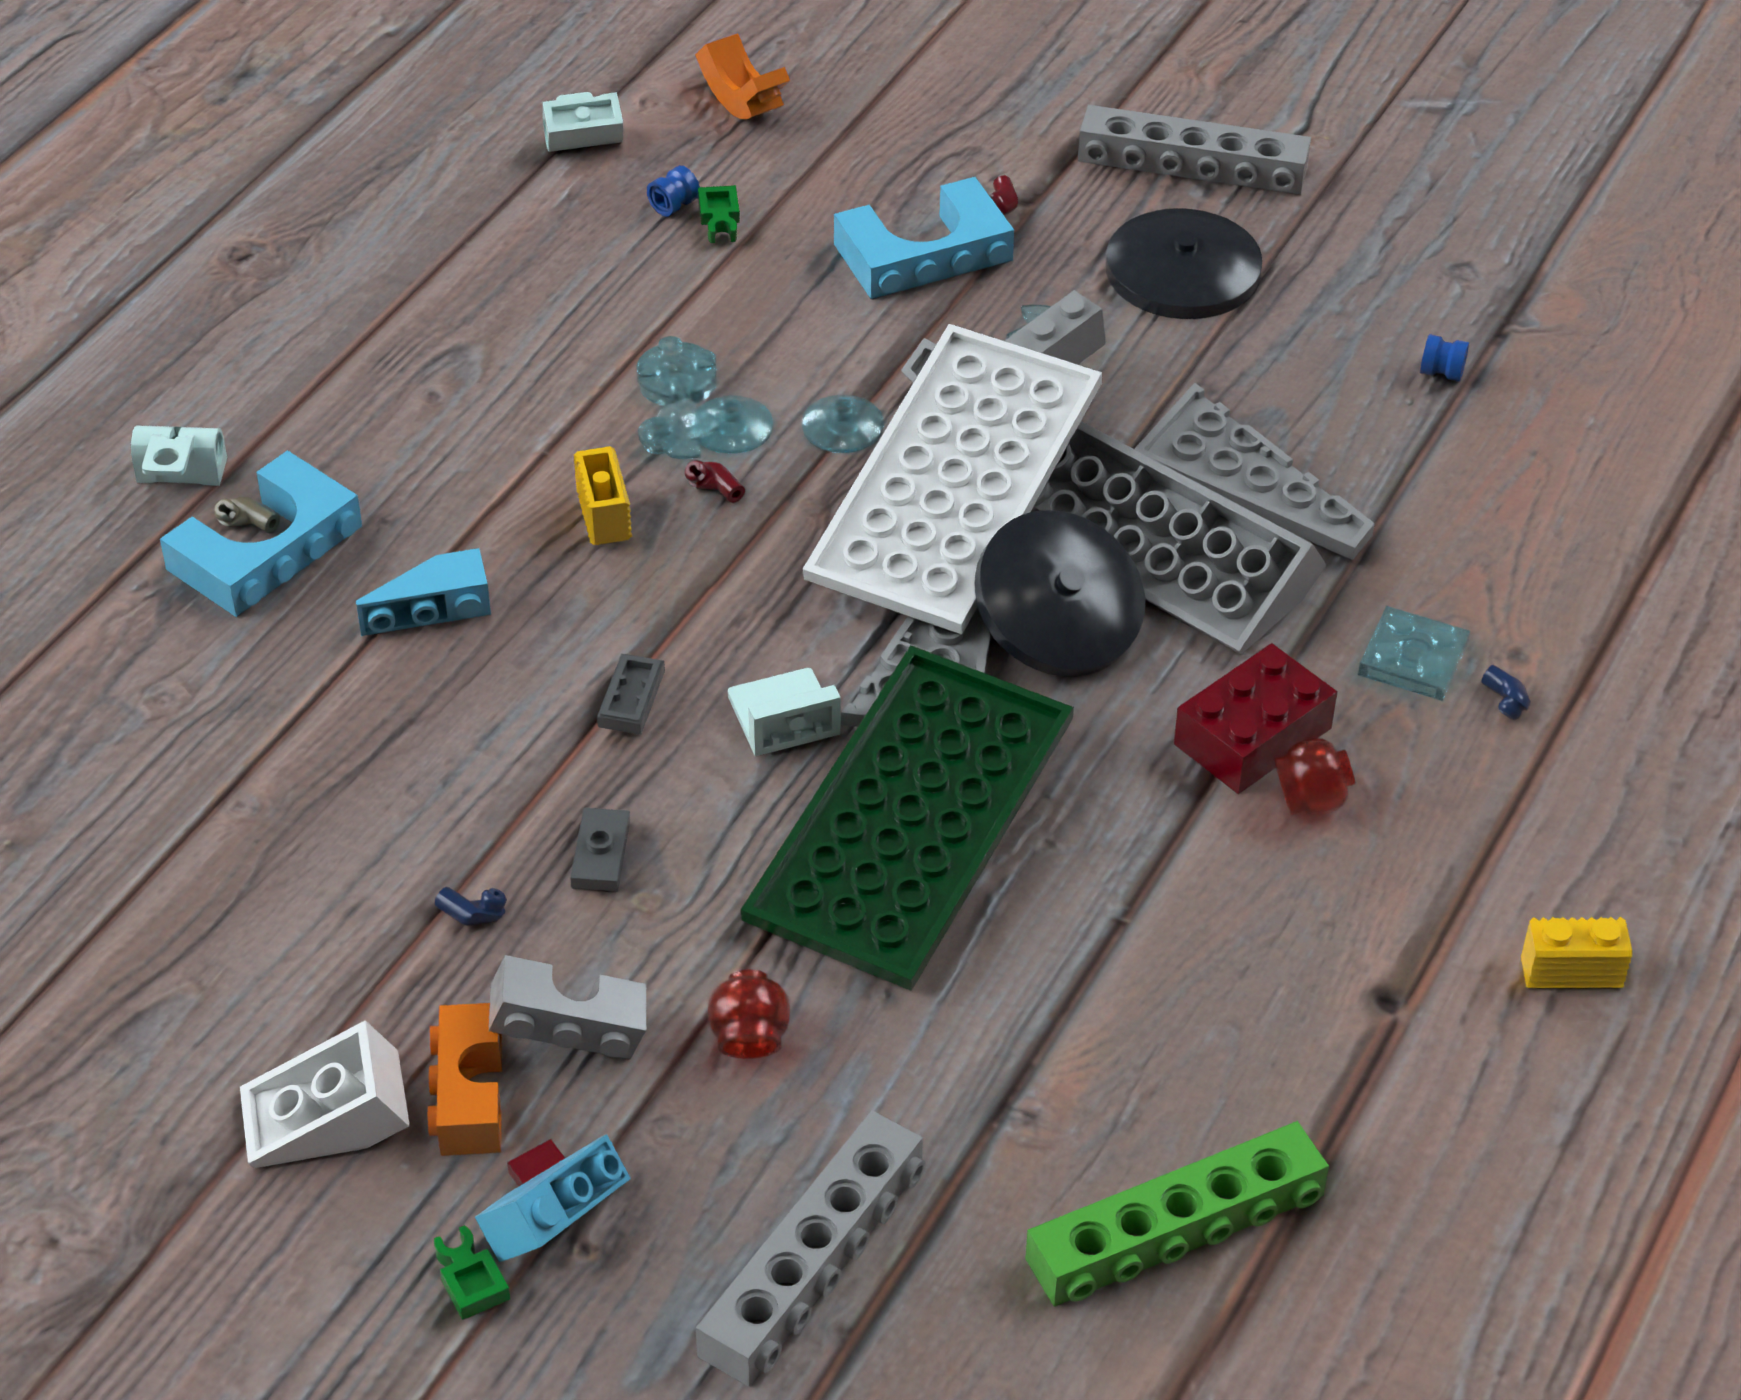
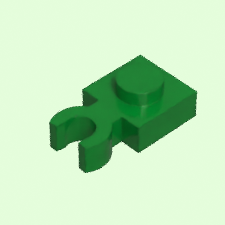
(719, 210)
(469, 1277)

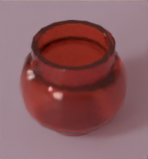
(1314, 777)
(749, 1015)

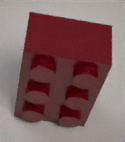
(1254, 717)

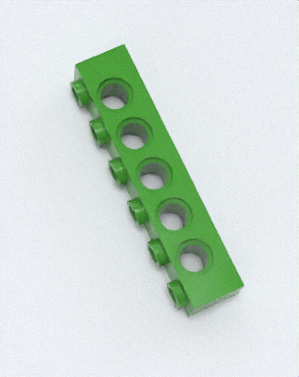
(1149, 1209)

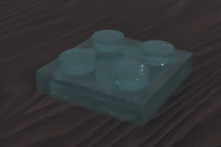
(1414, 653)

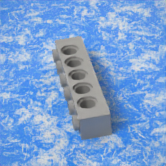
(1194, 149)
(747, 1349)

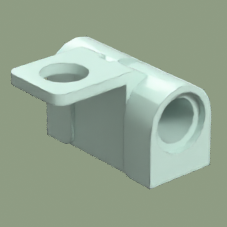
(582, 121)
(178, 454)

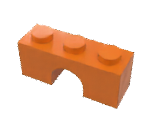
(466, 1111)

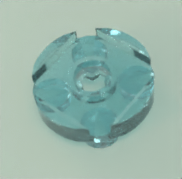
(693, 368)

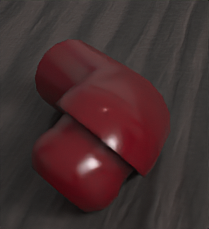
(1004, 195)
(714, 477)

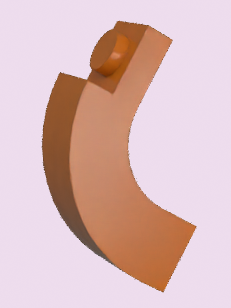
(737, 81)

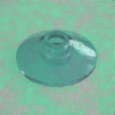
(842, 423)
(743, 424)

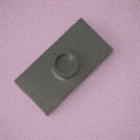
(631, 694)
(600, 849)

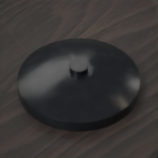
(1183, 263)
(1059, 593)

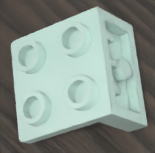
(786, 711)

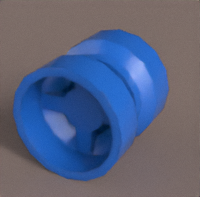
(670, 192)
(1444, 357)

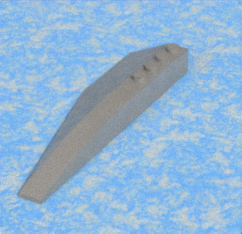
(1191, 546)

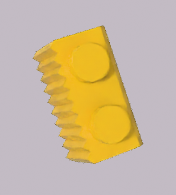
(602, 495)
(1576, 953)

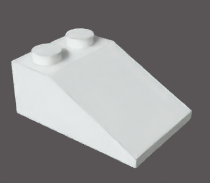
(326, 1100)

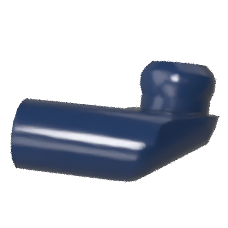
(1513, 691)
(474, 912)

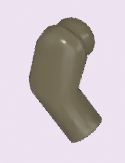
(245, 511)

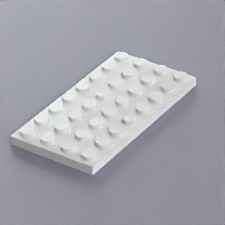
(951, 472)

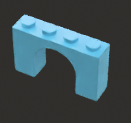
(892, 264)
(243, 573)

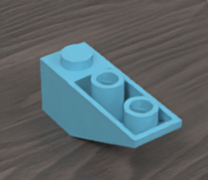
(432, 593)
(552, 1200)

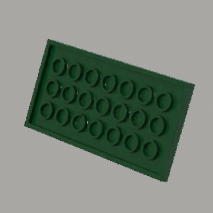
(908, 817)

